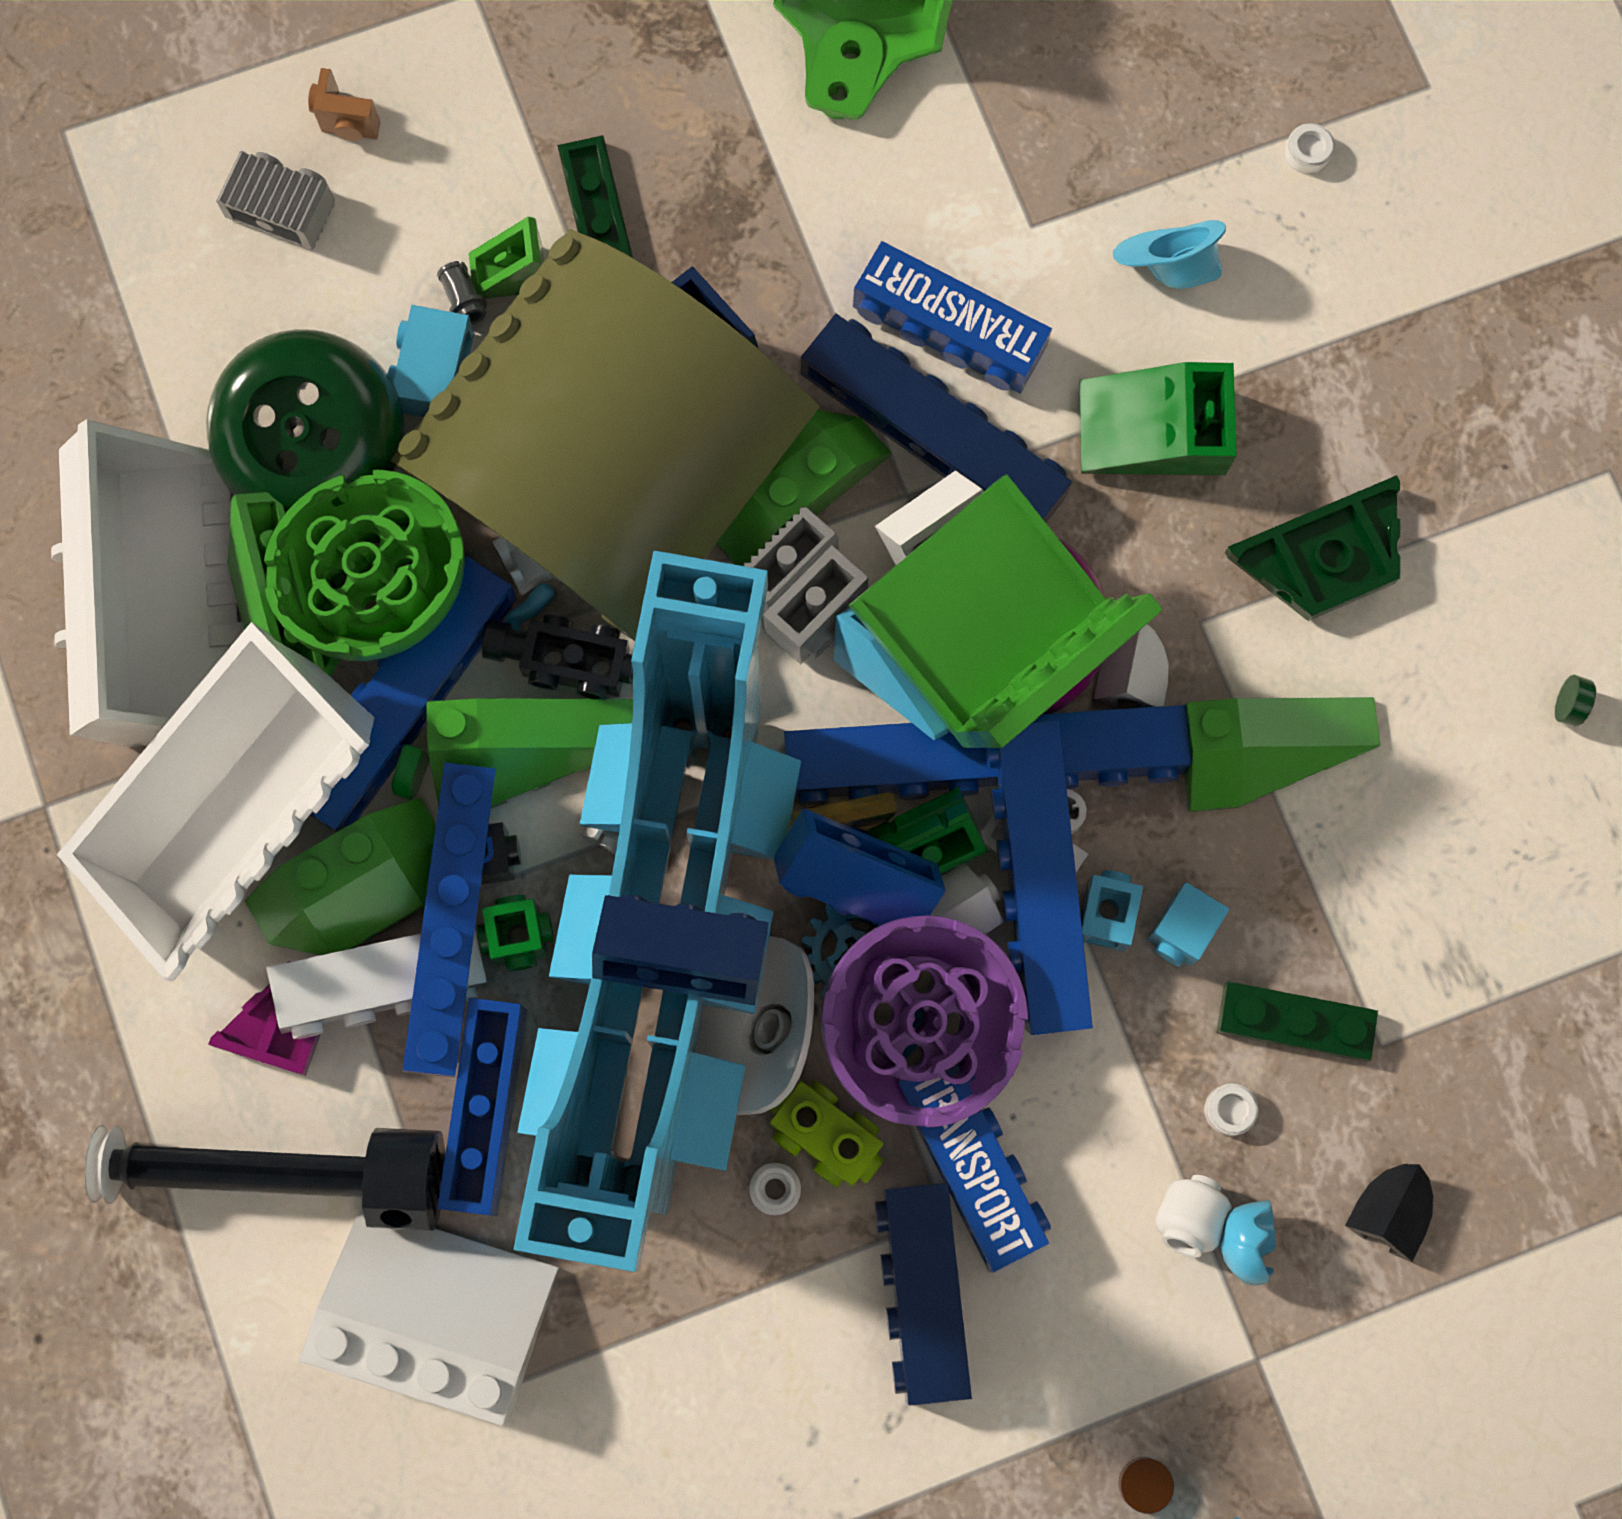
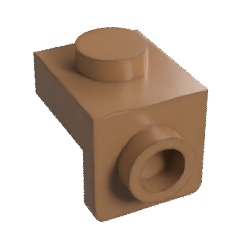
(342, 115)

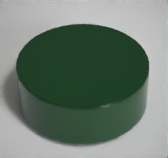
(1575, 700)

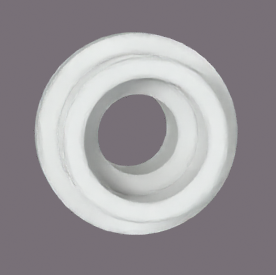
(763, 1176)

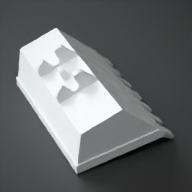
(141, 579)

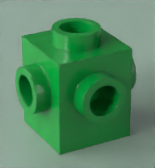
(502, 919)

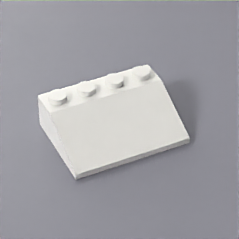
(431, 1318)

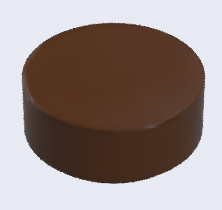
(1146, 1485)

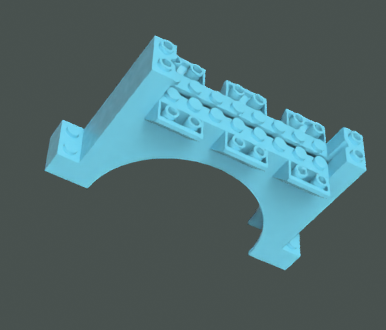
(701, 668)

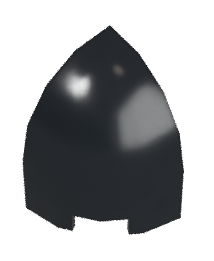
(1395, 1210)

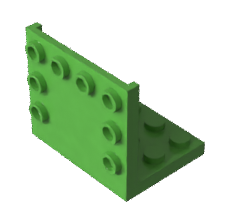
(996, 618)

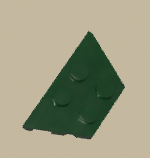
(1328, 552)

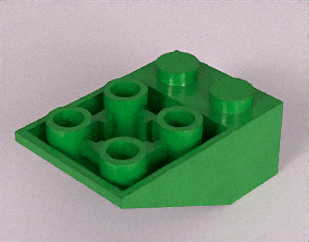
(1159, 421)

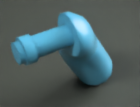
(531, 606)

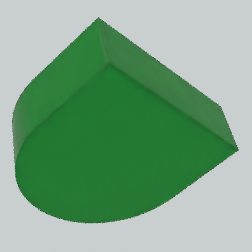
(409, 772)

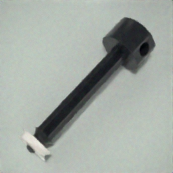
(394, 1179)

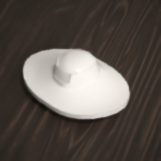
(773, 1039)

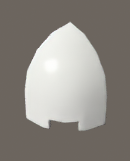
(1135, 672)

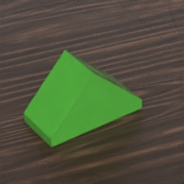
(507, 260)

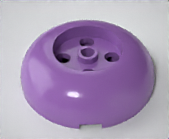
(967, 978)

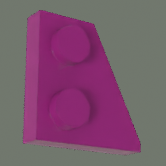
(257, 1036)

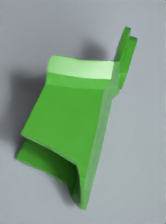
(876, 31)

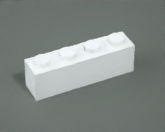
(353, 985)

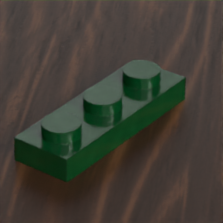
(1297, 1021)

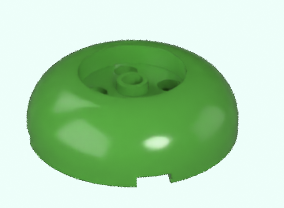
(332, 540)

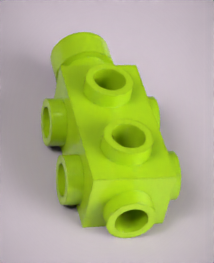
(825, 1135)

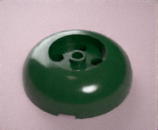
(352, 398)

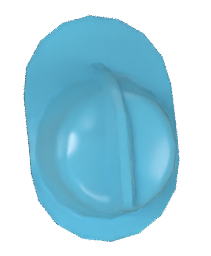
(1176, 255)

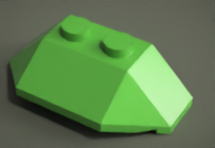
(813, 473)
(249, 534)
(349, 883)

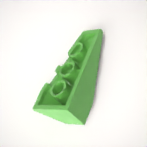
(519, 737)
(1267, 744)

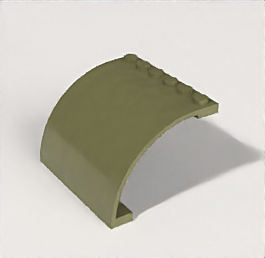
(606, 425)

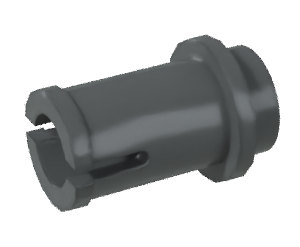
(461, 291)

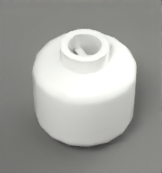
(1193, 1215)

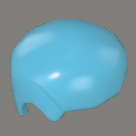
(1248, 1238)

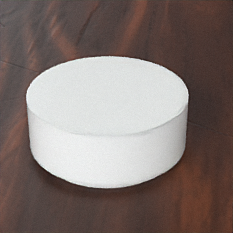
(1309, 148)
(1231, 1109)

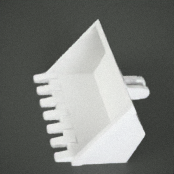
(217, 797)

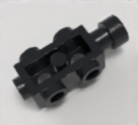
(578, 649)

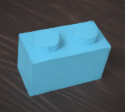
(429, 356)

